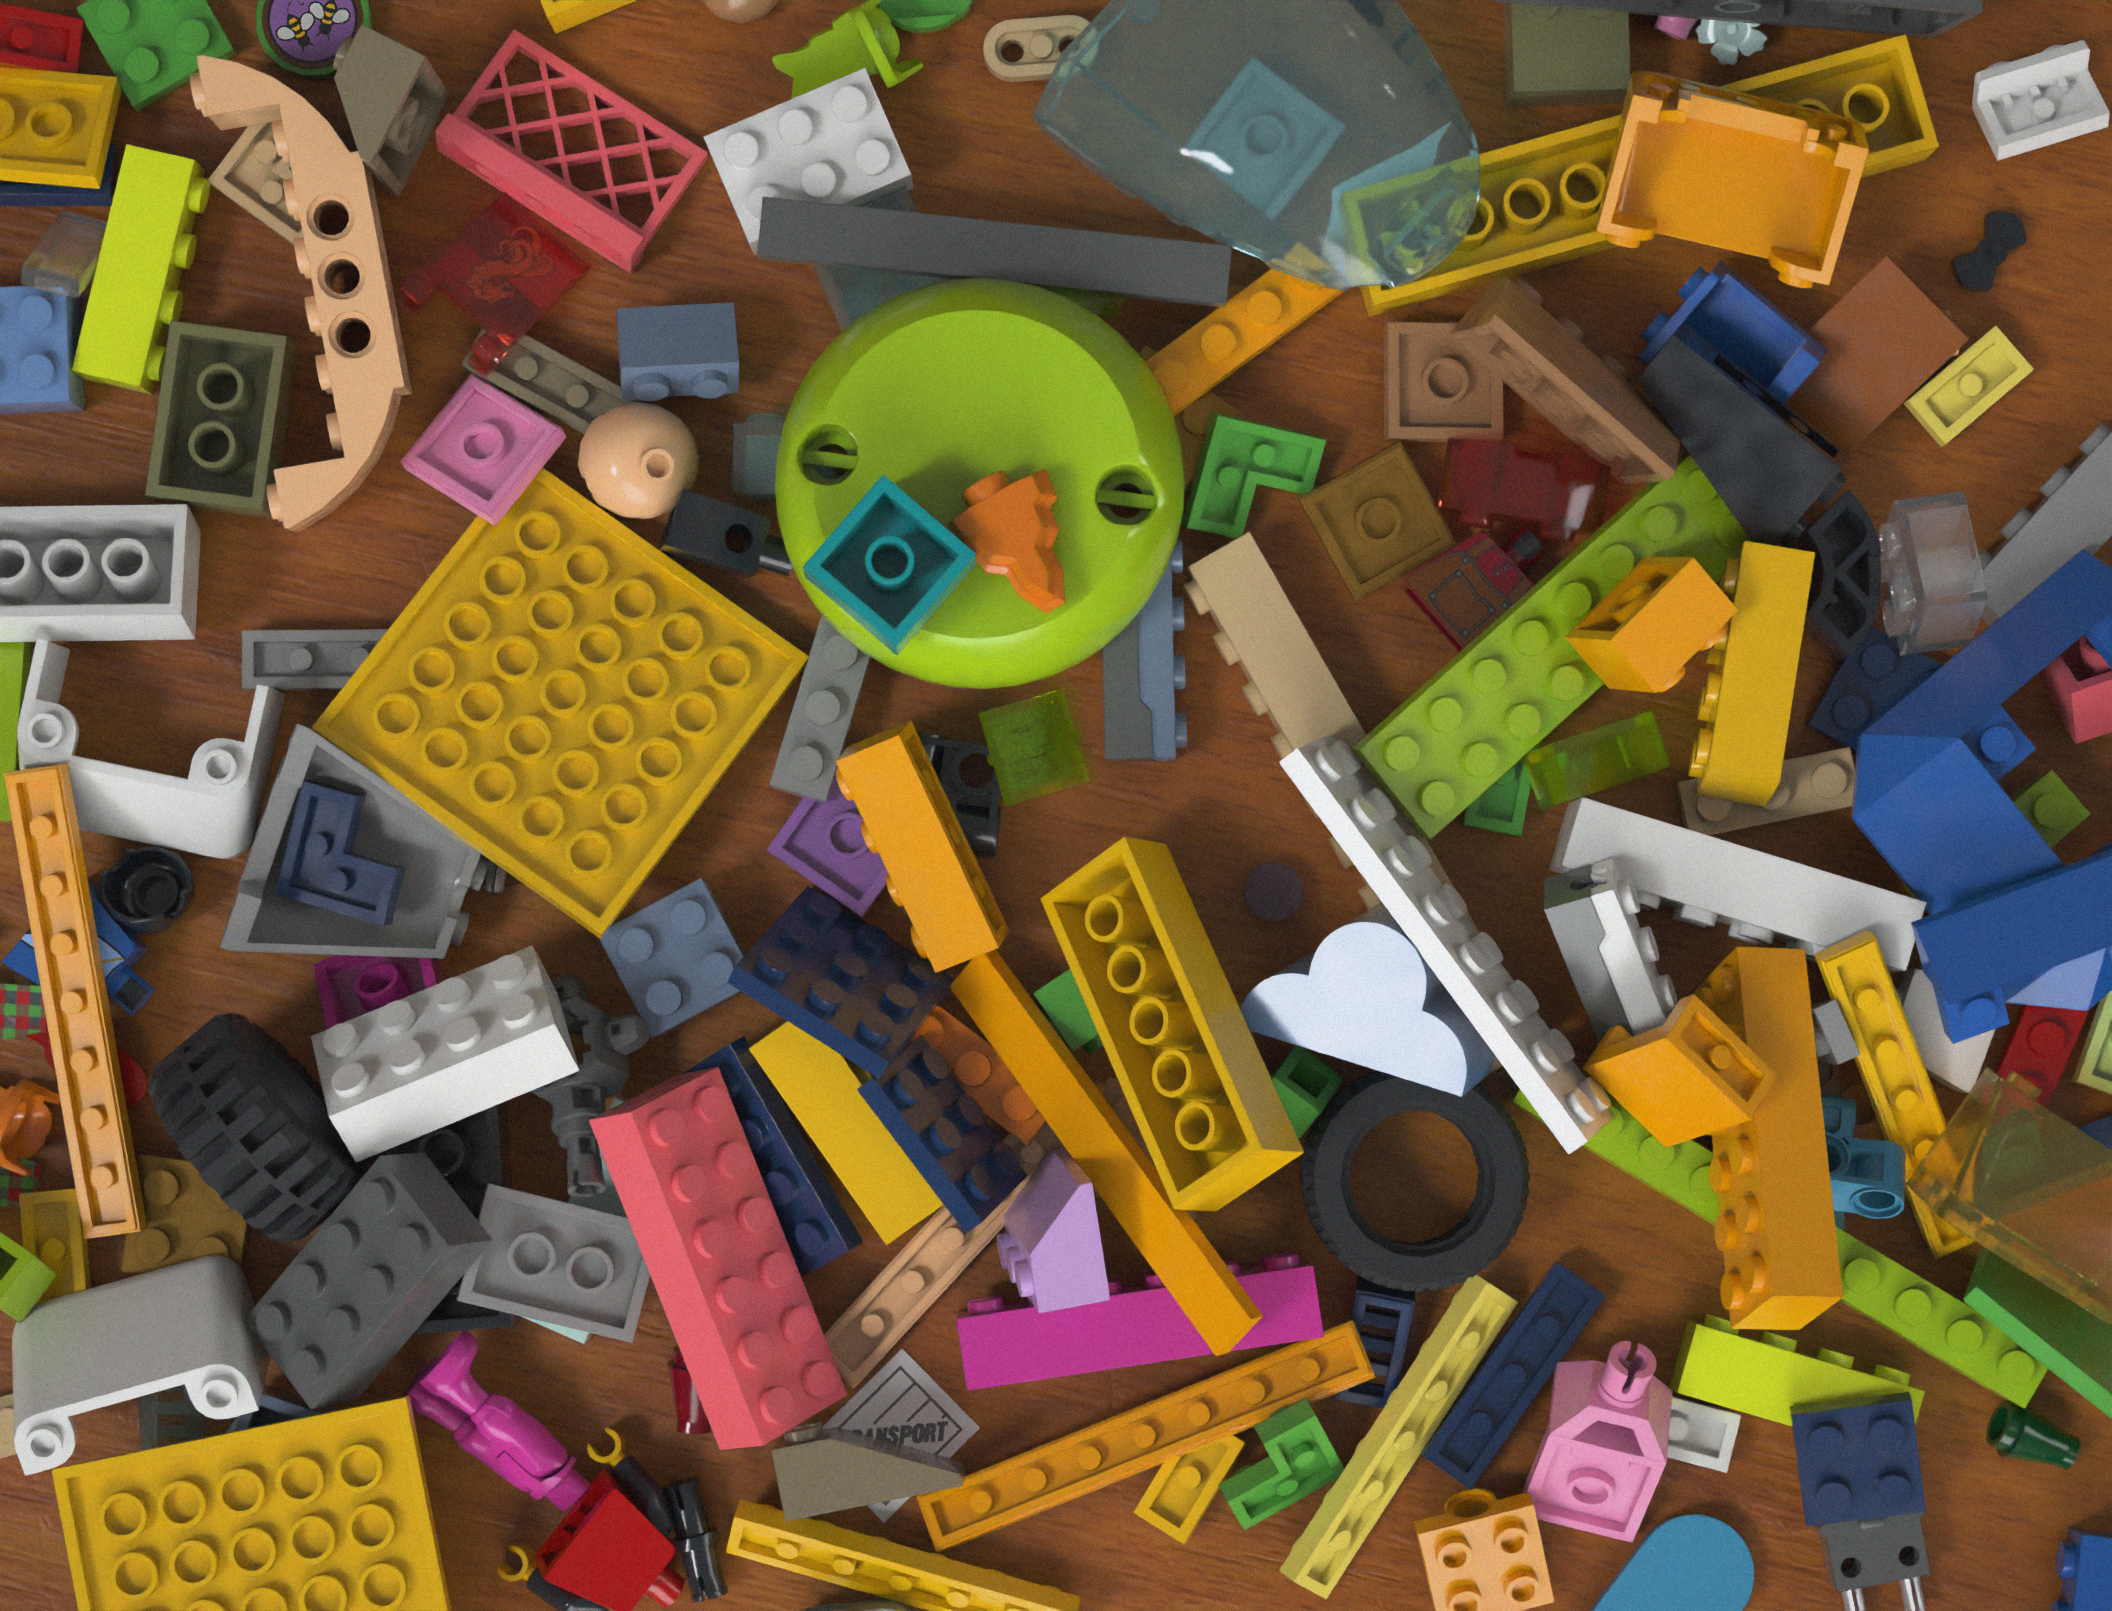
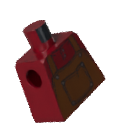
(1473, 584)

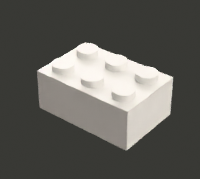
(811, 148)

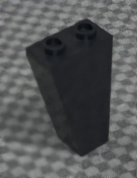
(1743, 438)

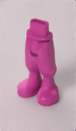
(494, 1427)

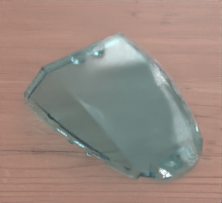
(1275, 130)

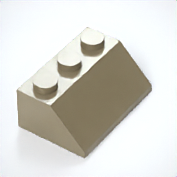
(389, 103)

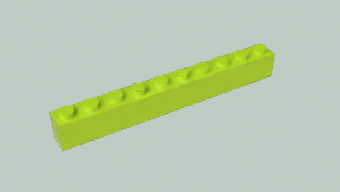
(1868, 1278)

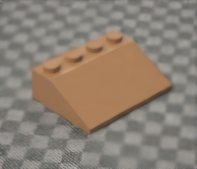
(1568, 382)

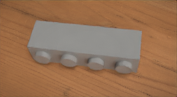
(2067, 520)

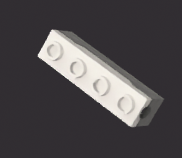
(1607, 949)

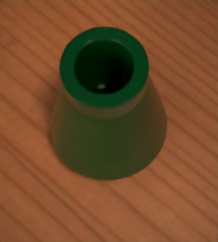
(2030, 1437)

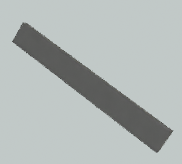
(994, 250)

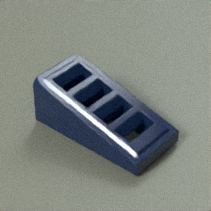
(1378, 1295)

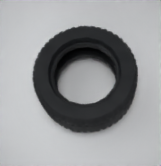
(1434, 1262)

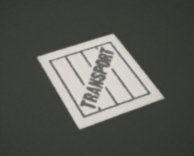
(908, 1410)

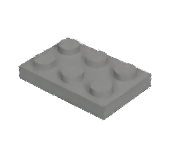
(557, 1264)

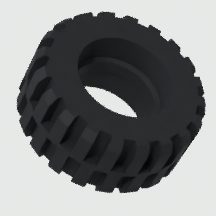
(254, 1127)

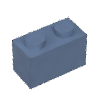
(677, 351)

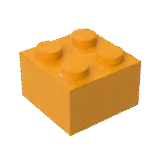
(1652, 624)

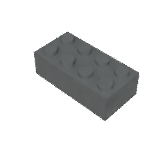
(367, 1279)

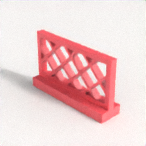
(542, 190)

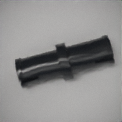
(695, 1539)

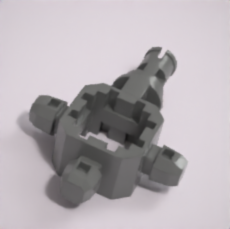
(599, 1077)

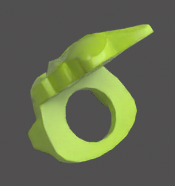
(855, 41)

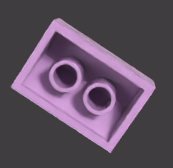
(1055, 1237)

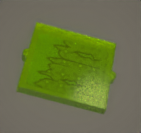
(1033, 747)

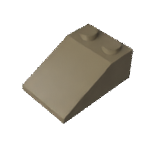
(846, 1470)

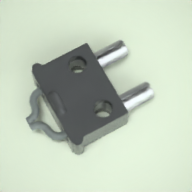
(1875, 1557)

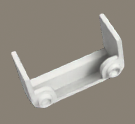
(204, 815)

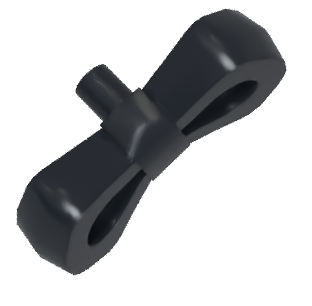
(1977, 268)

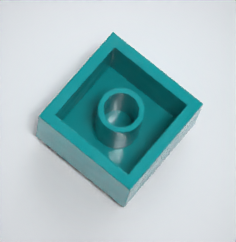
(890, 564)

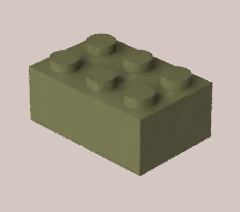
(221, 418)

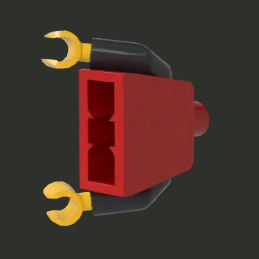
(607, 1545)

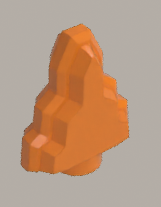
(1015, 534)

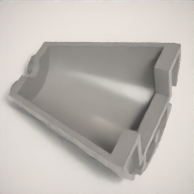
(389, 830)

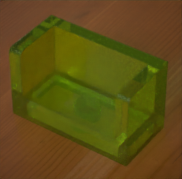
(1596, 760)

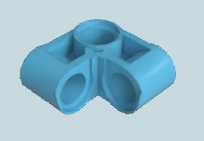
(1864, 1173)

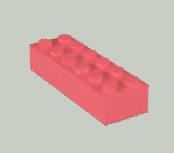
(718, 1258)

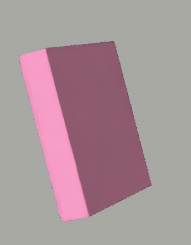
(483, 449)

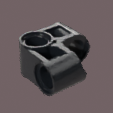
(974, 807)

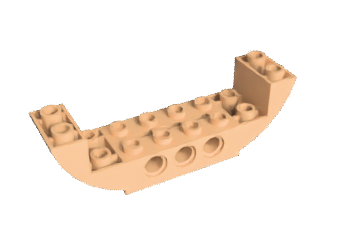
(324, 181)

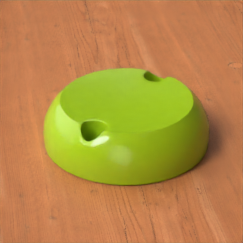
(972, 386)

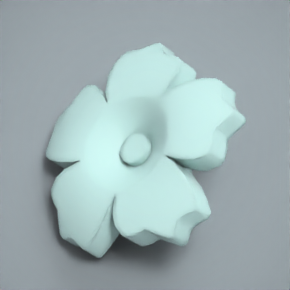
(1731, 39)

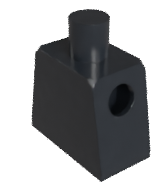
(698, 531)

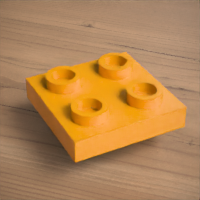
(1484, 1554)

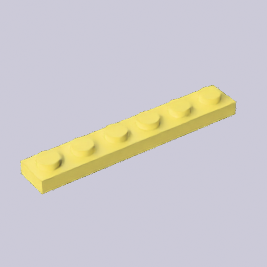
(1398, 1436)

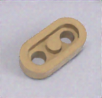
(1039, 41)

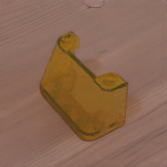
(2026, 1188)

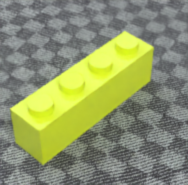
(141, 269)
(1770, 1375)

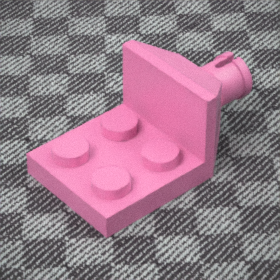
(1602, 1444)

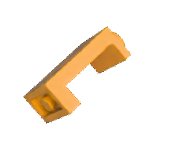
(1682, 1075)

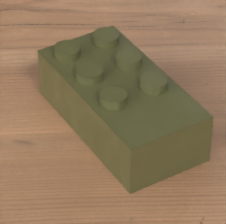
(1565, 56)

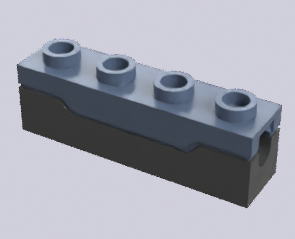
(1142, 678)

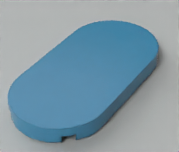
(1683, 1566)

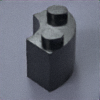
(1843, 576)

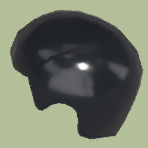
(148, 889)

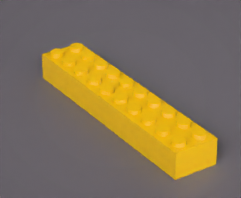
(1548, 191)

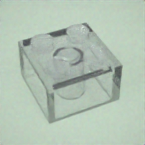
(1931, 574)

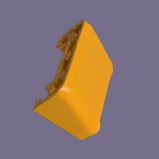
(1733, 174)

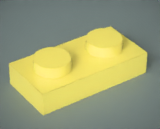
(1968, 386)

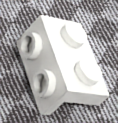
(2038, 100)

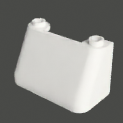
(132, 1342)

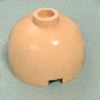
(638, 459)

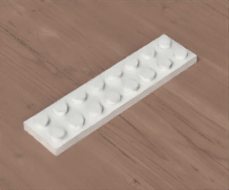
(1448, 942)

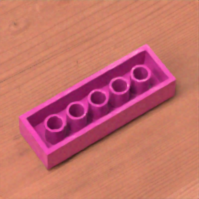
(1132, 1328)

